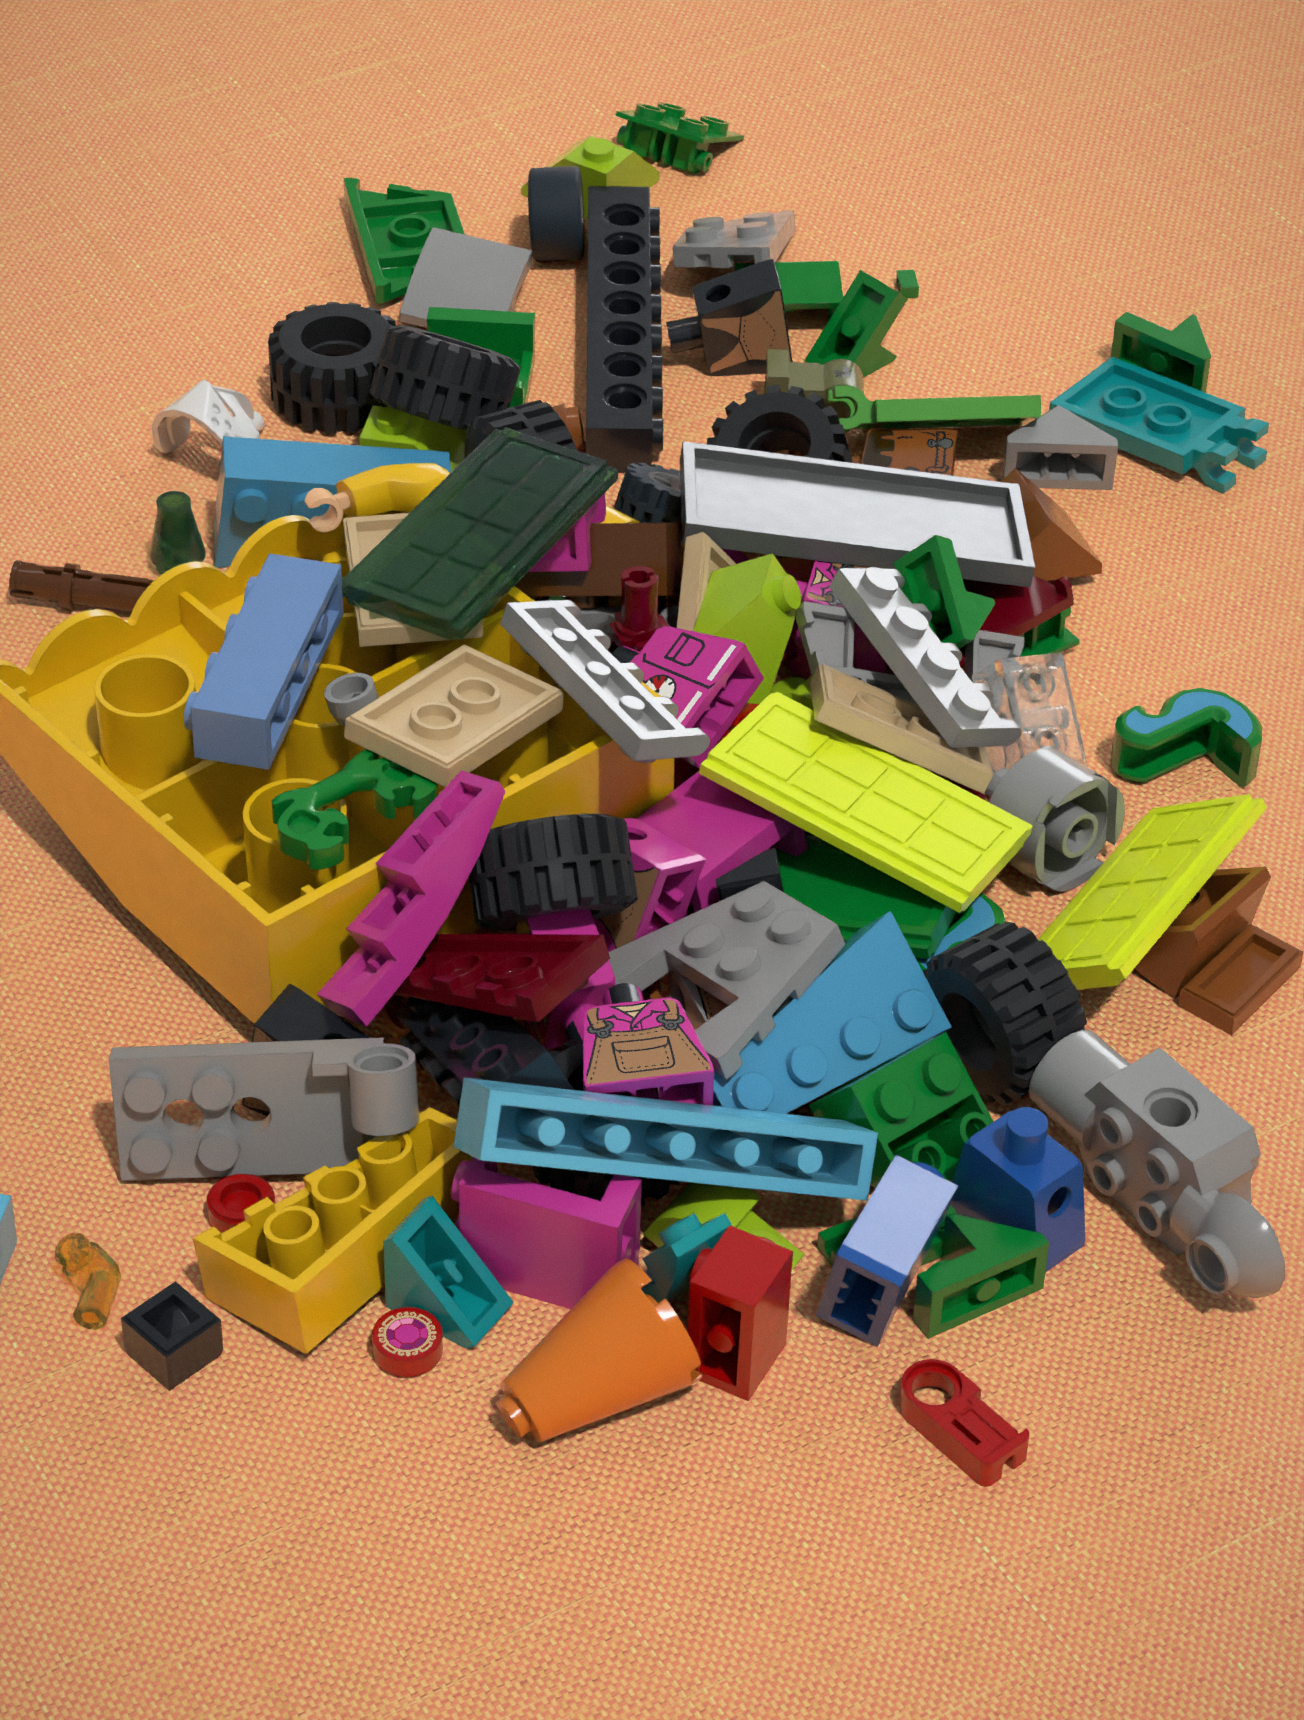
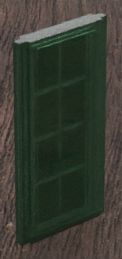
(478, 533)

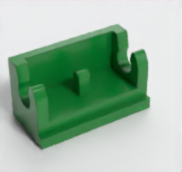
(808, 284)

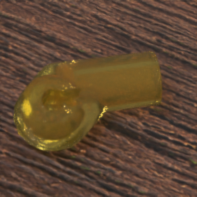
(93, 1275)

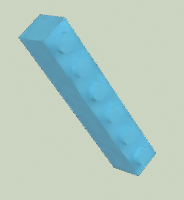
(664, 1139)

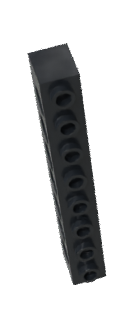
(623, 327)

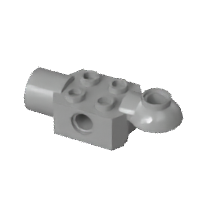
(1165, 1157)

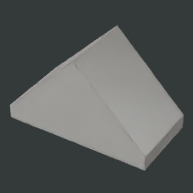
(1062, 452)

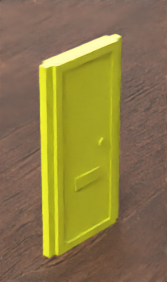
(867, 802)
(1146, 887)

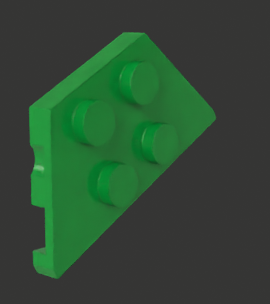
(394, 231)

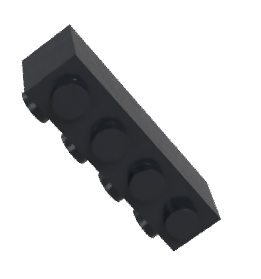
(476, 1045)

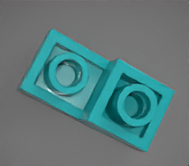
(673, 1262)

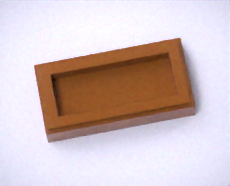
(1240, 979)

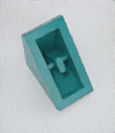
(438, 1271)

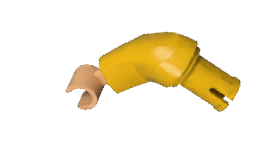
(376, 492)

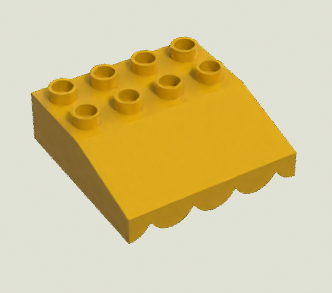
(194, 838)

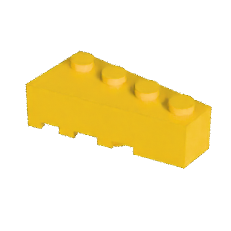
(321, 1250)

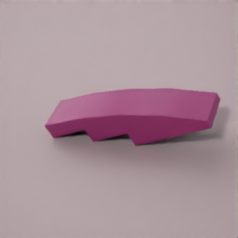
(425, 879)

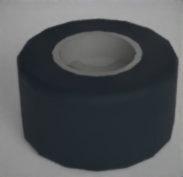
(556, 213)

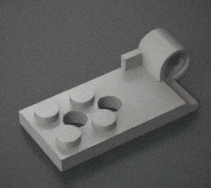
(319, 1095)

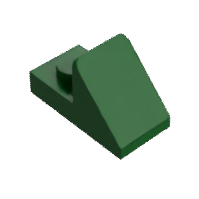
(860, 326)
(1172, 354)
(936, 581)
(979, 1272)

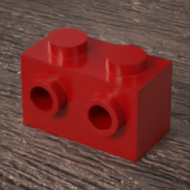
(739, 1310)

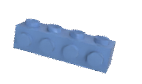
(265, 661)

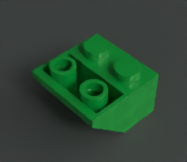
(916, 1104)

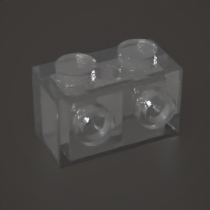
(1039, 700)

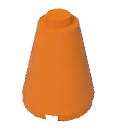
(600, 1359)

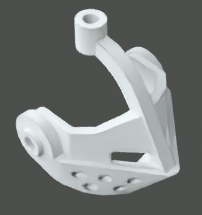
(207, 408)

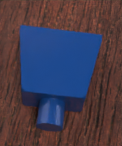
(1023, 1181)

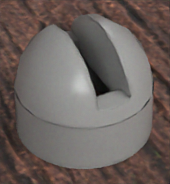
(349, 694)

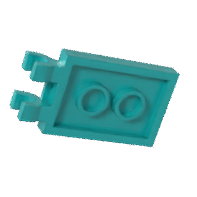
(1167, 421)

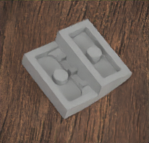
(464, 275)

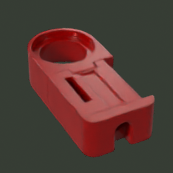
(965, 1425)

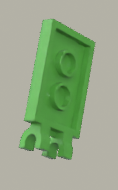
(933, 411)

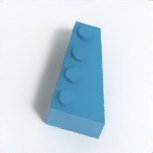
(272, 477)
(849, 1020)

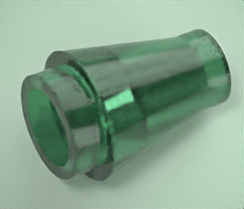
(175, 533)

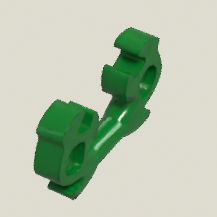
(320, 835)

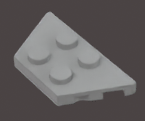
(722, 242)

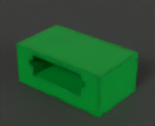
(907, 283)

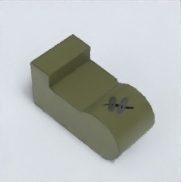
(812, 376)

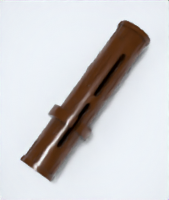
(75, 586)

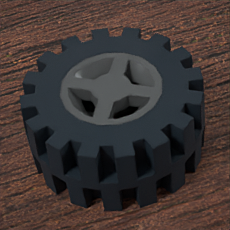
(650, 494)

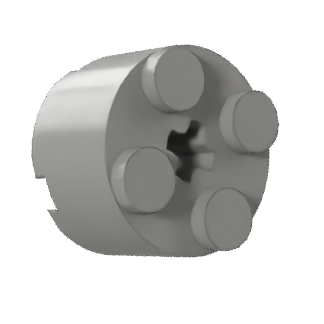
(1069, 812)

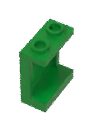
(495, 330)

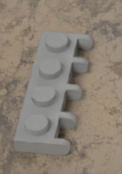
(920, 660)
(599, 683)

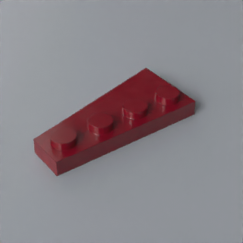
(505, 972)

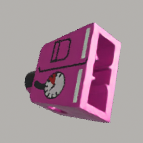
(701, 674)

